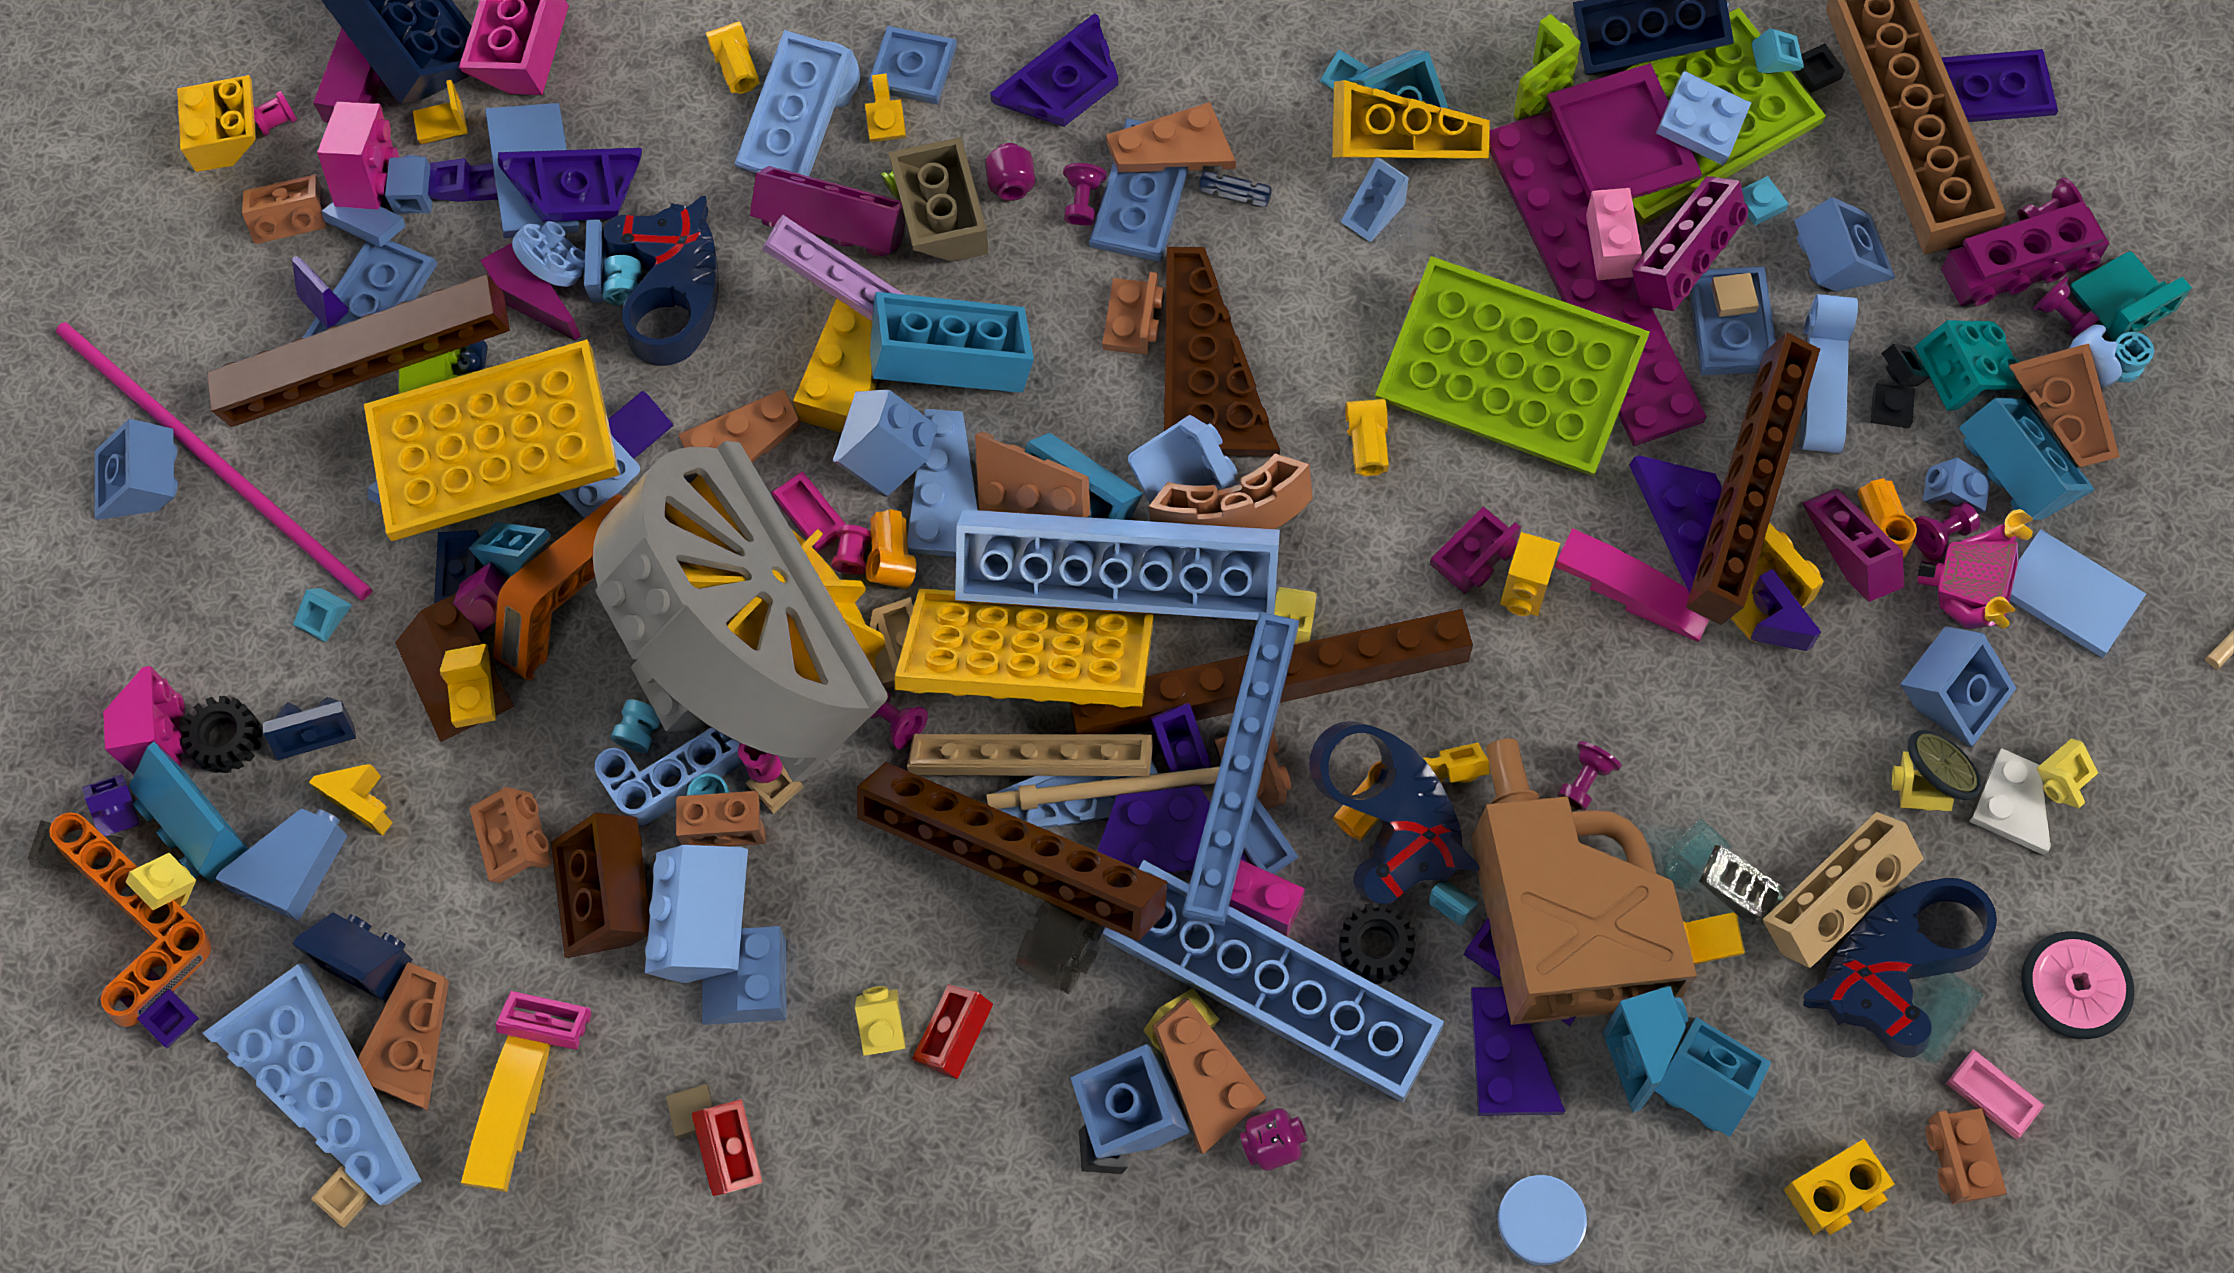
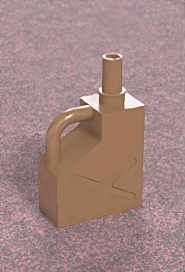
(1565, 918)

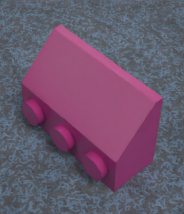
(514, 43)

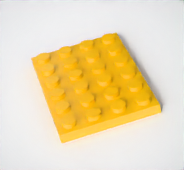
(490, 440)
(1024, 651)

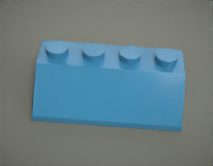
(950, 342)

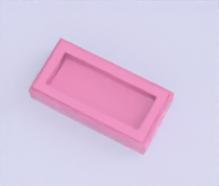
(1995, 1093)

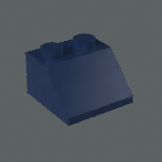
(355, 954)

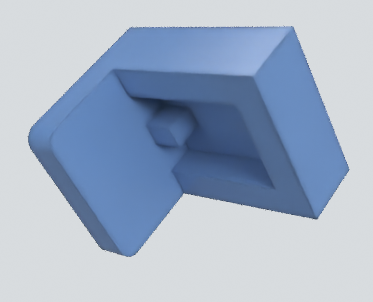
(1957, 483)

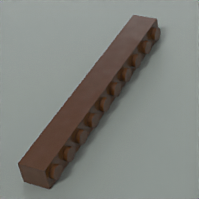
(1313, 670)

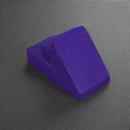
(1788, 621)
(1179, 739)
(111, 805)

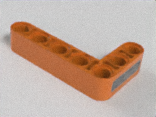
(539, 589)
(167, 935)

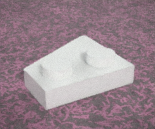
(2014, 803)

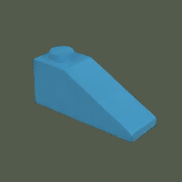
(510, 546)

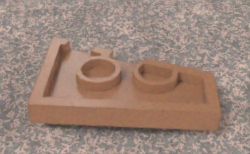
(755, 426)

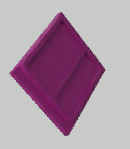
(1613, 135)

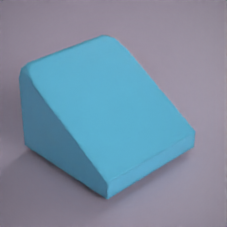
(1777, 52)
(1342, 68)
(320, 613)
(1452, 902)

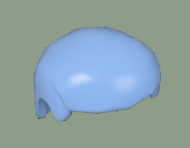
(2103, 354)

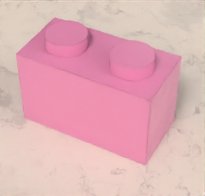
(1613, 233)

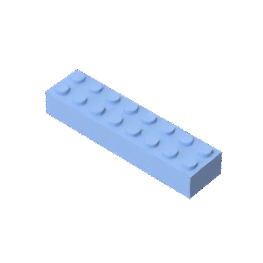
(1116, 564)
(1289, 991)

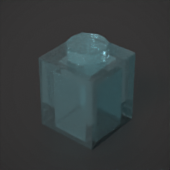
(1690, 854)

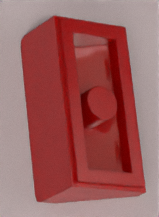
(953, 1030)
(726, 1147)

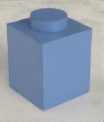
(408, 185)

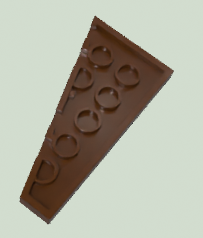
(1206, 361)

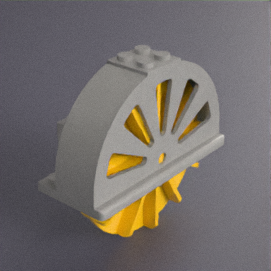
(735, 611)

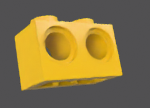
(1529, 574)
(1834, 1181)

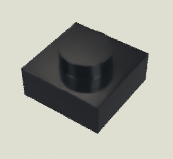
(1819, 68)
(1904, 365)
(1892, 405)
(1091, 1163)

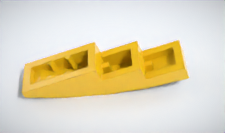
(506, 1114)

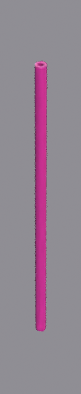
(215, 462)

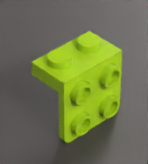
(1555, 67)

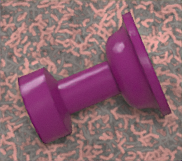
(1083, 178)
(2062, 196)
(2058, 301)
(1933, 536)
(902, 723)
(1594, 762)

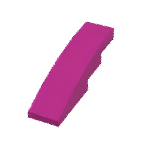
(1631, 583)

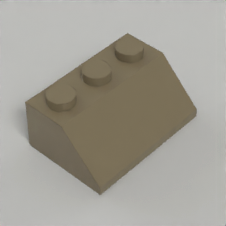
(940, 200)

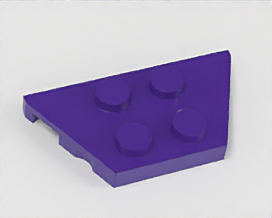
(1063, 77)
(572, 182)
(1682, 506)
(1157, 828)

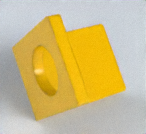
(441, 120)
(1714, 938)

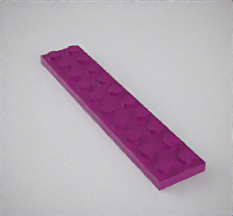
(1554, 211)

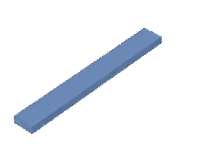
(1241, 770)

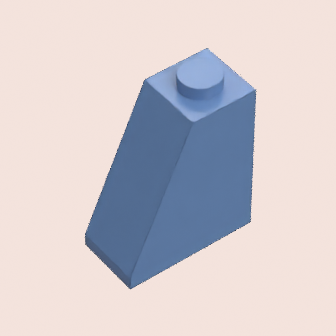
(287, 863)

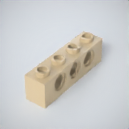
(1843, 889)

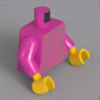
(1979, 574)

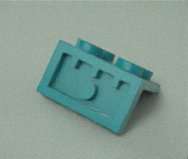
(2128, 295)
(1966, 360)

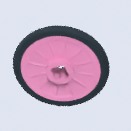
(2051, 991)

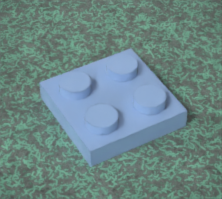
(1703, 118)

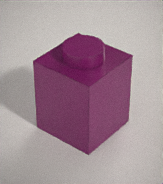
(479, 596)

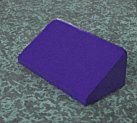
(317, 294)
(638, 424)

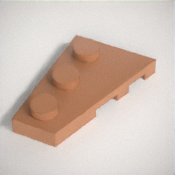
(1175, 140)
(2071, 402)
(1025, 484)
(406, 1037)
(1208, 1077)

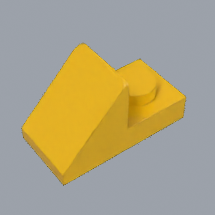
(469, 685)
(350, 792)

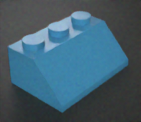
(2024, 457)
(1108, 493)
(184, 815)
(1643, 1041)

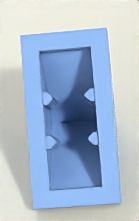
(1376, 200)

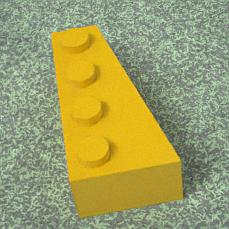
(1392, 126)
(836, 370)

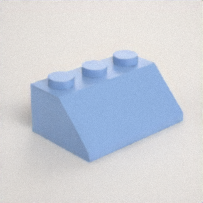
(696, 912)

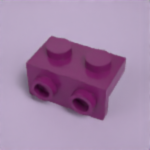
(1475, 549)

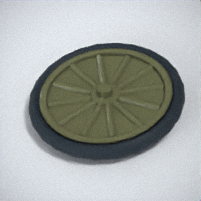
(1944, 765)

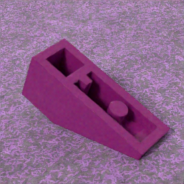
(528, 292)
(1859, 547)

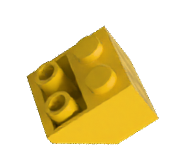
(216, 122)

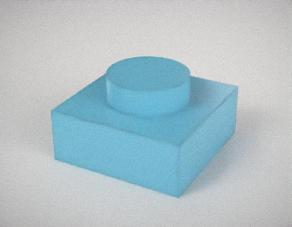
(1763, 200)

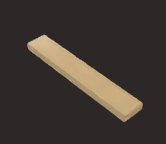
(1031, 754)

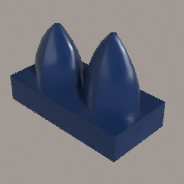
(308, 730)

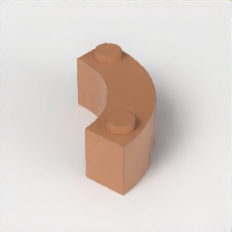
(1261, 500)

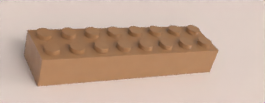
(1917, 120)

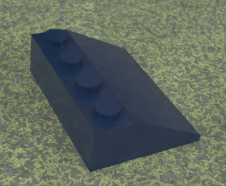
(407, 42)

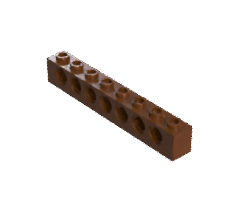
(1753, 479)
(1012, 851)

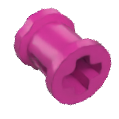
(273, 113)
(851, 549)
(767, 763)

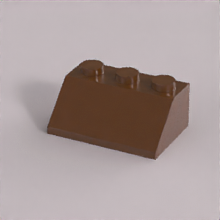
(423, 647)
(601, 885)

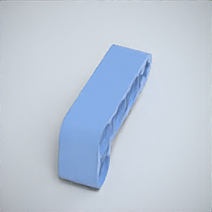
(1825, 412)
(650, 781)

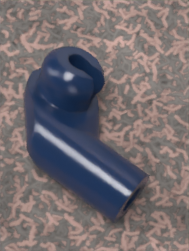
(474, 357)

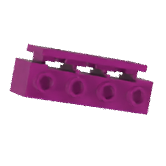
(2025, 254)

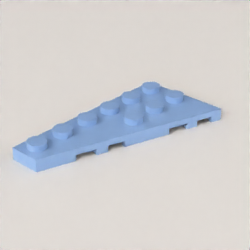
(312, 1074)

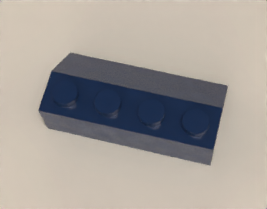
(1645, 31)

